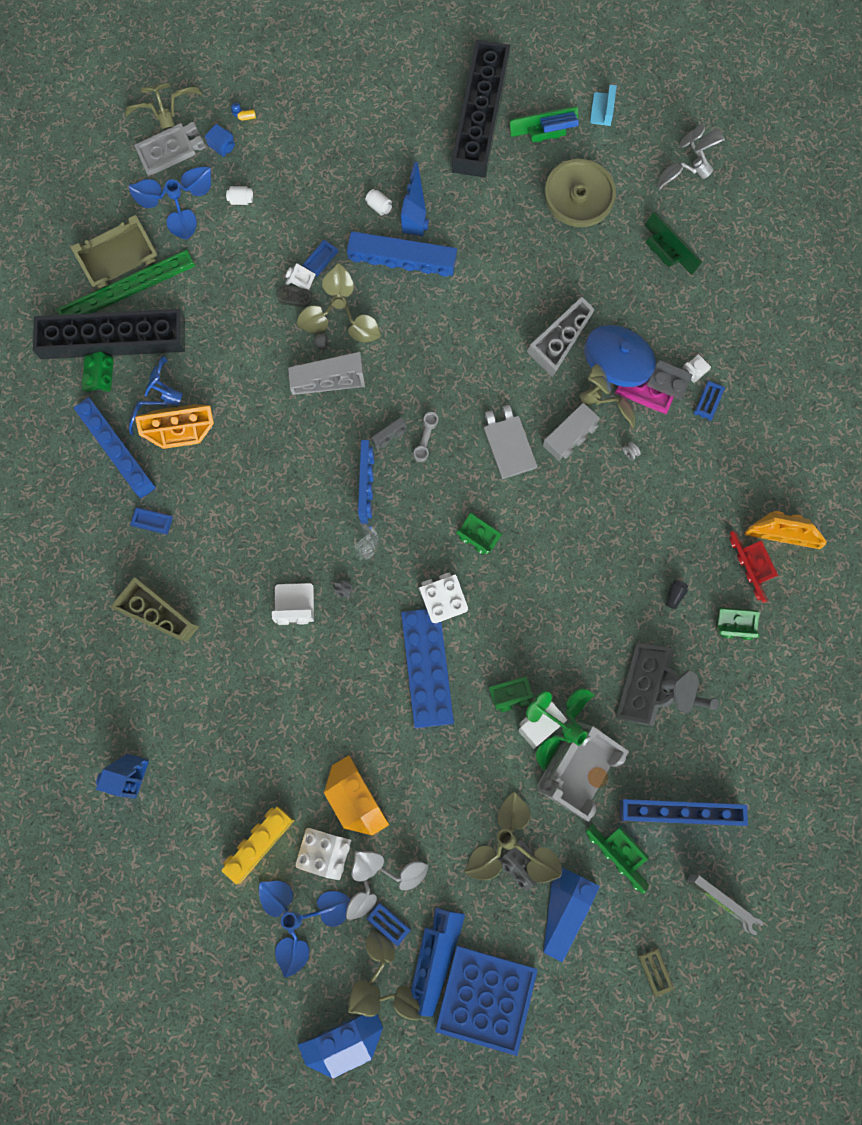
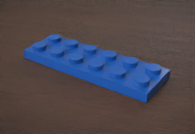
(427, 670)

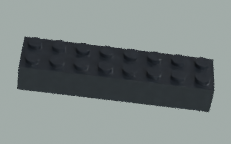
(480, 108)
(109, 333)

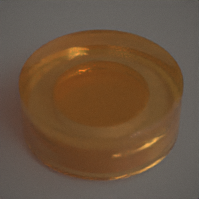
(597, 777)

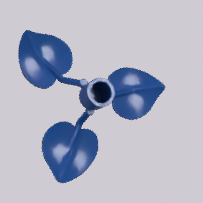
(149, 191)
(168, 394)
(275, 898)

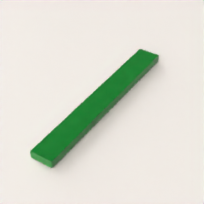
(129, 285)

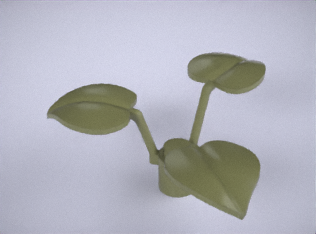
(164, 116)
(339, 285)
(594, 394)
(484, 860)
(366, 997)

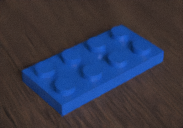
(365, 487)

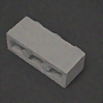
(571, 432)

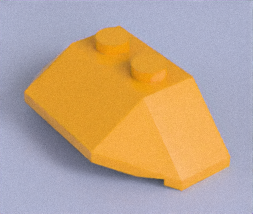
(176, 425)
(787, 529)
(352, 799)

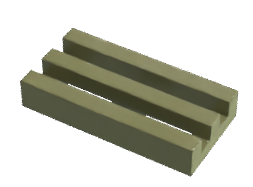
(648, 954)

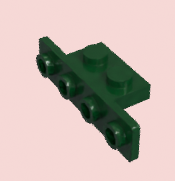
(669, 245)

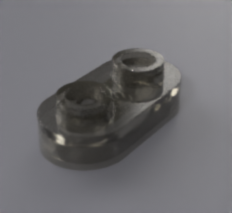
(293, 296)

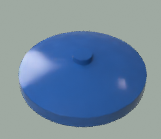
(621, 354)

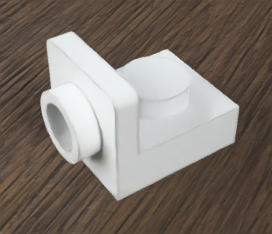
(299, 276)
(697, 367)

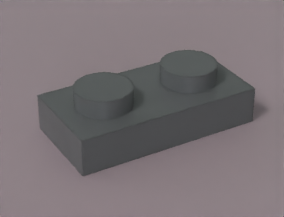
(383, 438)

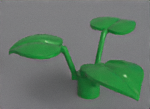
(571, 732)

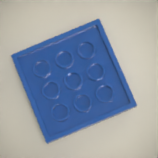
(486, 1000)

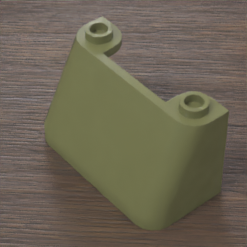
(115, 252)

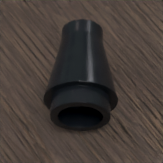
(676, 593)

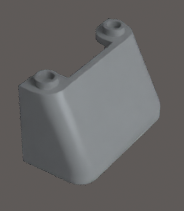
(567, 773)

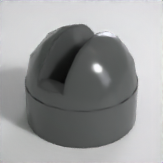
(321, 341)

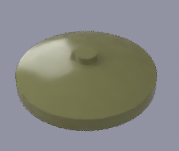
(580, 192)

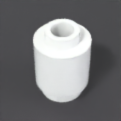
(239, 195)
(378, 202)

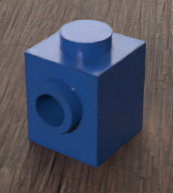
(220, 140)

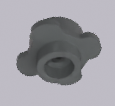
(343, 589)

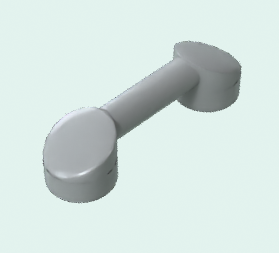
(429, 422)

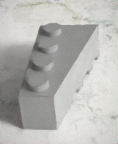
(558, 339)
(327, 375)

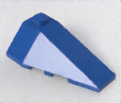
(568, 906)

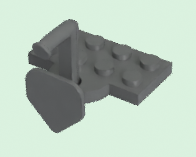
(648, 686)

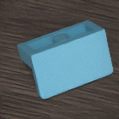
(603, 107)

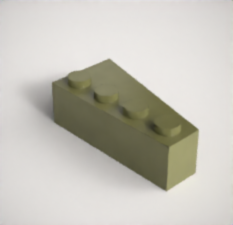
(151, 608)

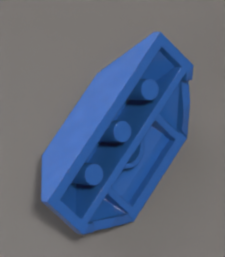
(342, 1046)

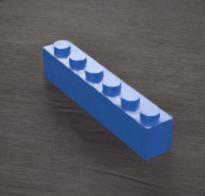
(402, 254)
(114, 448)
(683, 812)

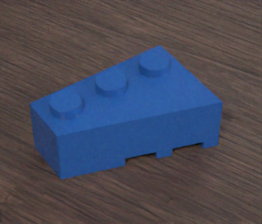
(123, 776)

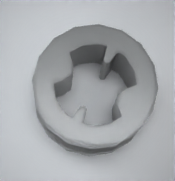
(631, 451)

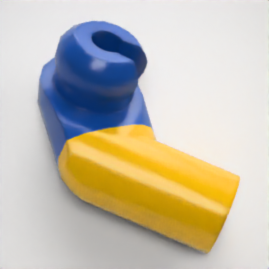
(241, 114)

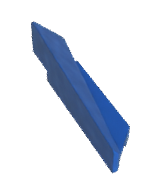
(435, 958)

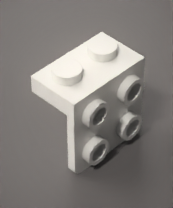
(443, 597)
(294, 603)
(323, 854)

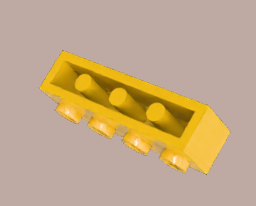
(256, 847)

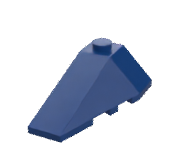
(413, 210)

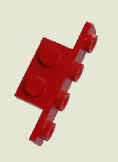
(757, 563)

